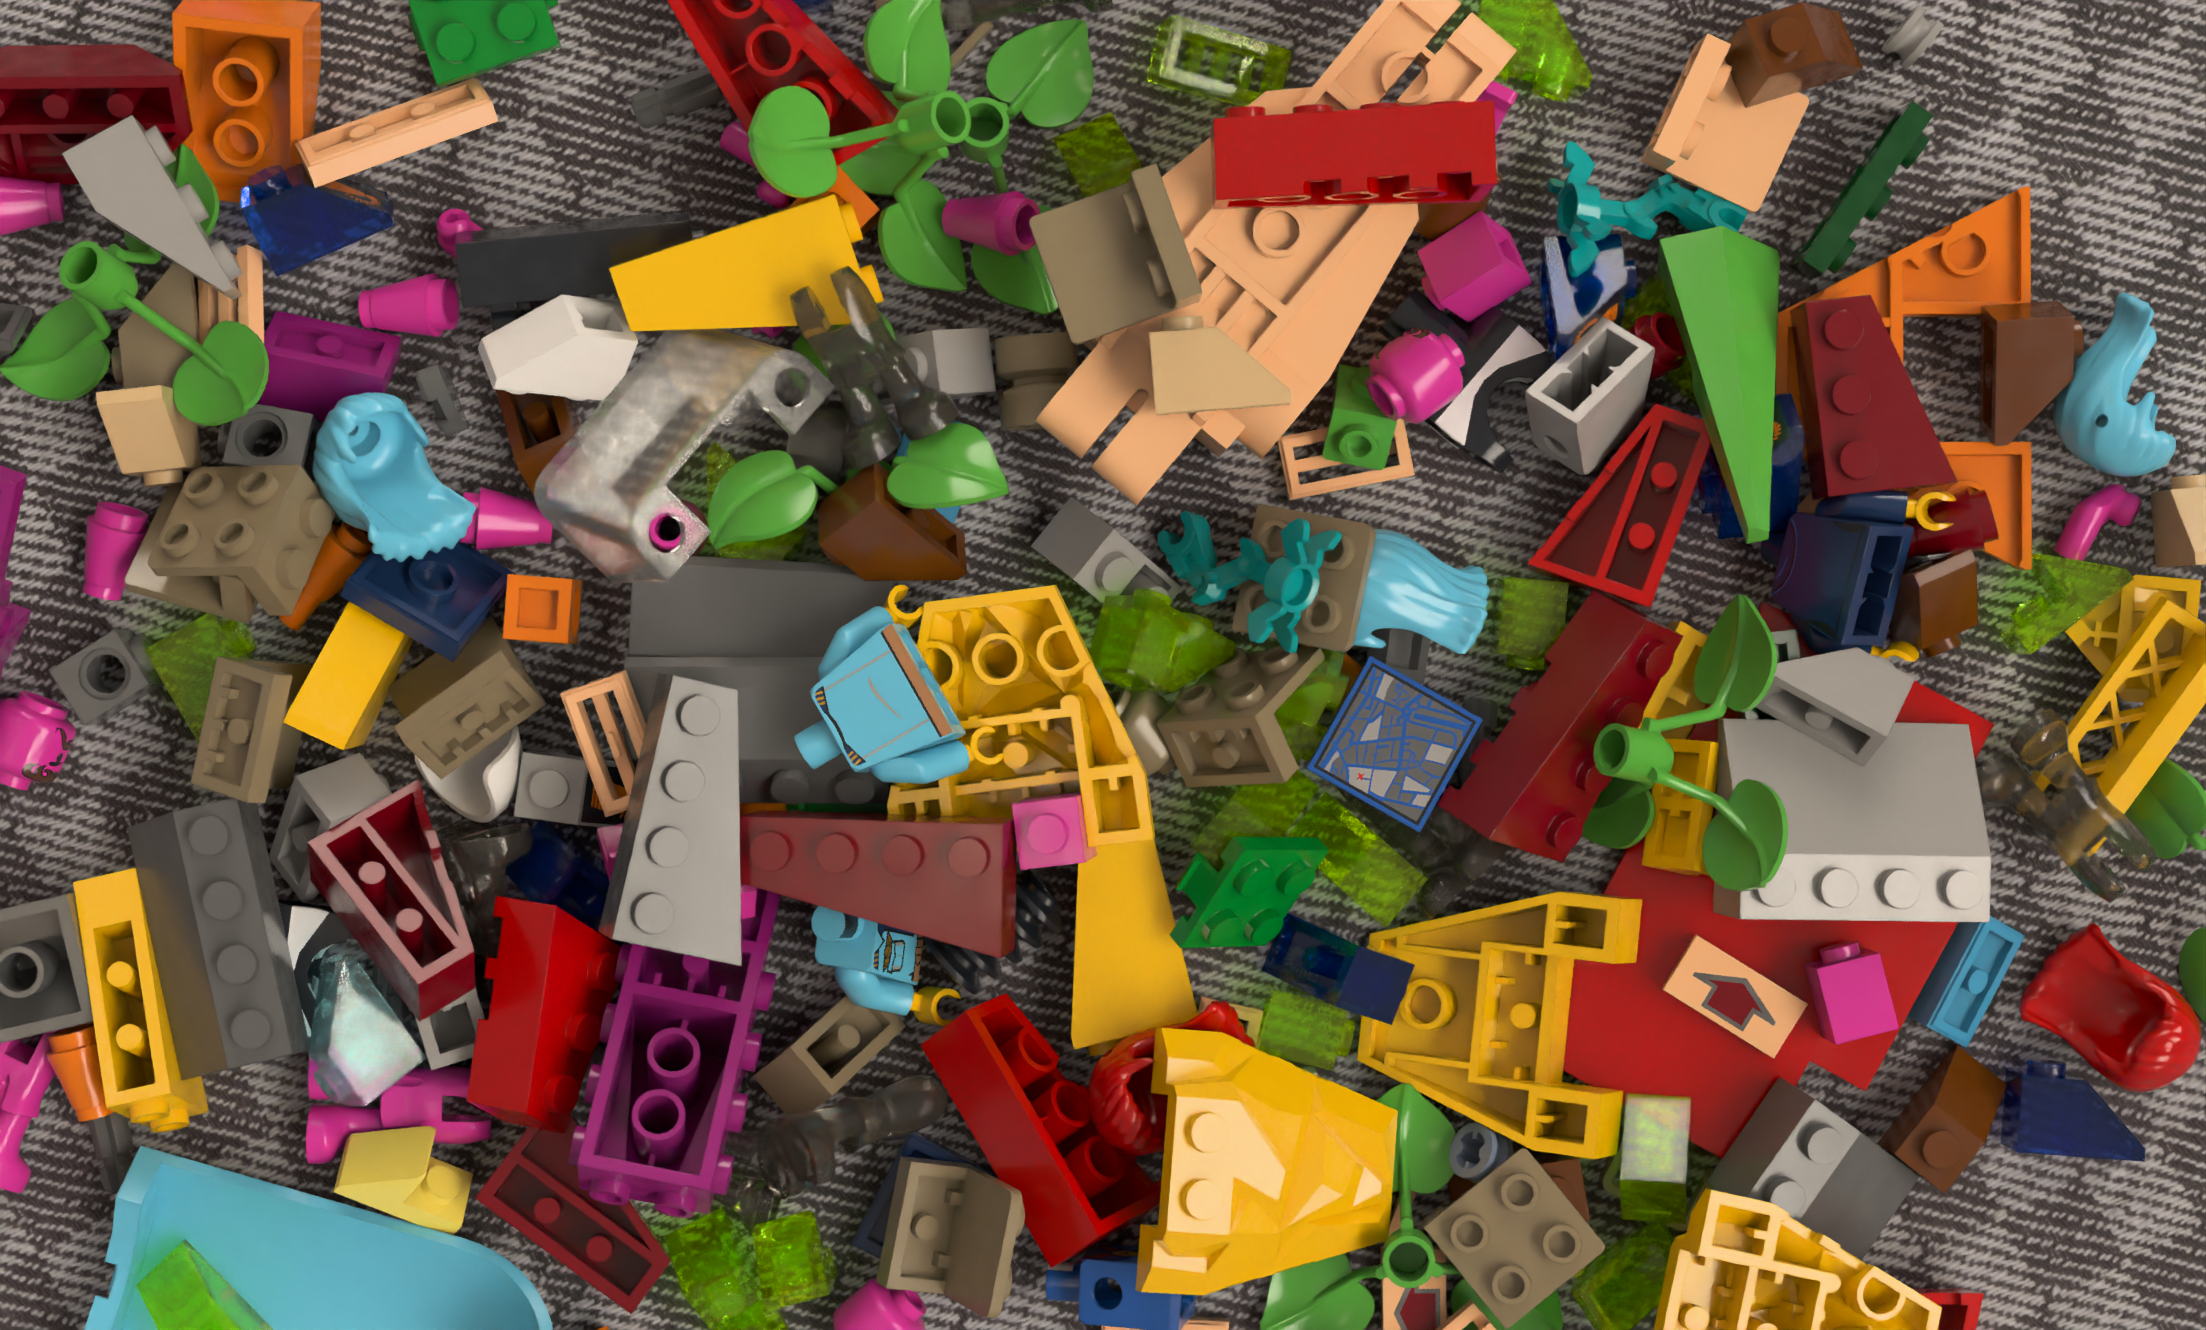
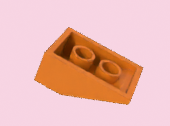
(248, 83)

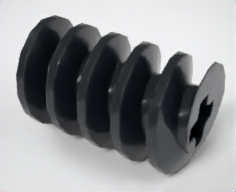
(1033, 907)

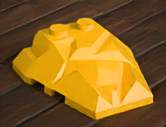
(1028, 675)
(1259, 1167)
(1764, 1271)

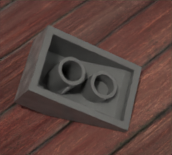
(1815, 1169)

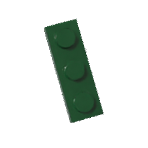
(1864, 192)

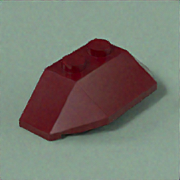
(71, 93)

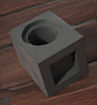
(297, 432)
(82, 682)

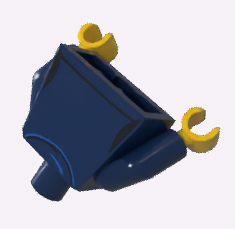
(1845, 568)

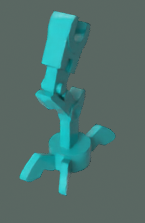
(1586, 216)
(1287, 583)

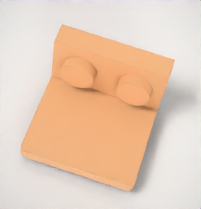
(1714, 139)

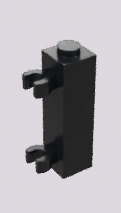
(558, 258)

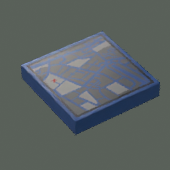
(1394, 744)

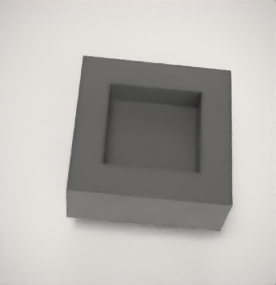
(1403, 651)

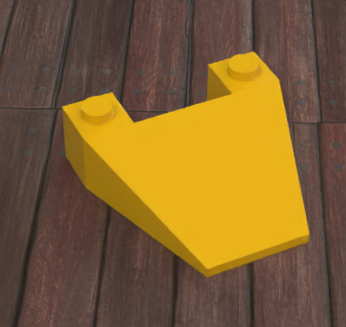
(1493, 1013)

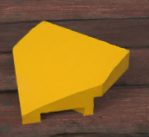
(2112, 623)

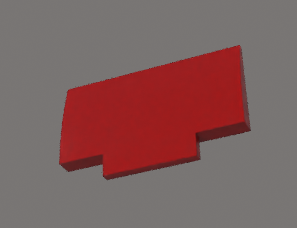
(1648, 1042)

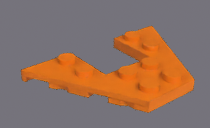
(1952, 275)

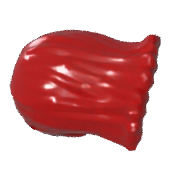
(2113, 1013)
(1122, 1080)

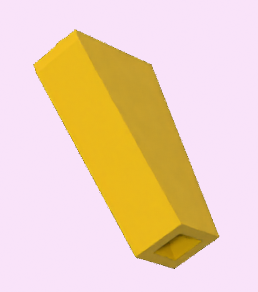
(745, 272)
(1124, 959)
(129, 1008)

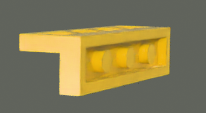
(2155, 724)

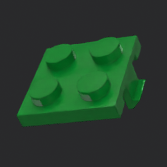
(480, 35)
(1250, 892)

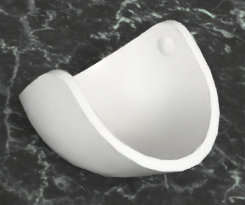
(484, 783)

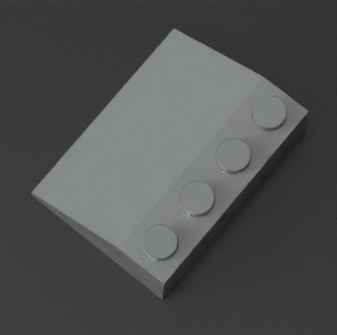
(1868, 839)

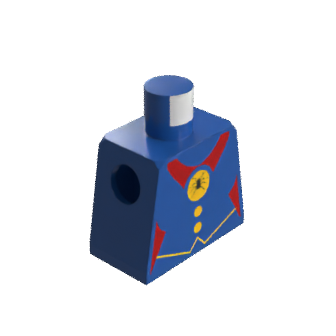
(1104, 1306)

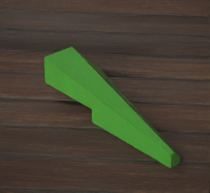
(1727, 316)

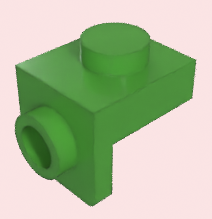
(1357, 428)

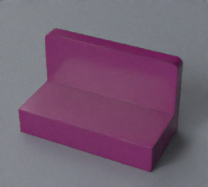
(323, 362)

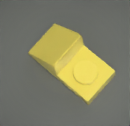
(400, 1178)

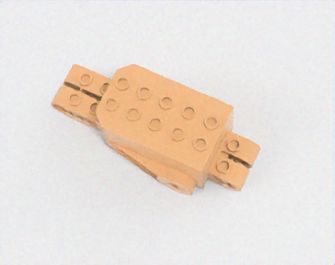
(1274, 278)

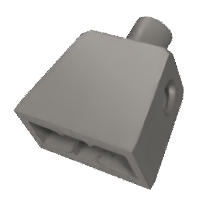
(1590, 397)

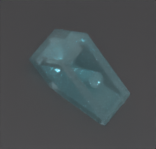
(357, 1036)

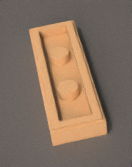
(396, 132)

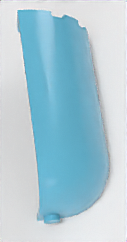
(304, 1257)

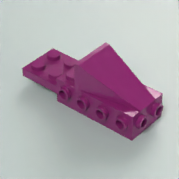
(674, 1073)

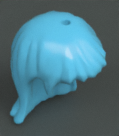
(2094, 410)
(380, 480)
(1420, 594)

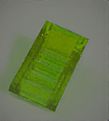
(1188, 80)

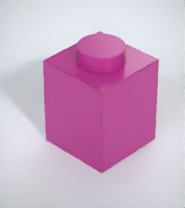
(1472, 267)
(1051, 831)
(1850, 993)

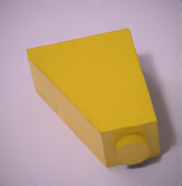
(349, 680)

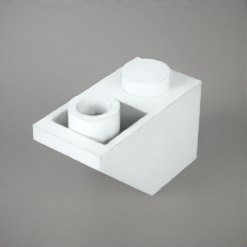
(562, 349)

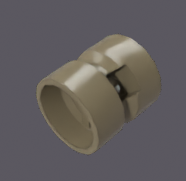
(1035, 372)

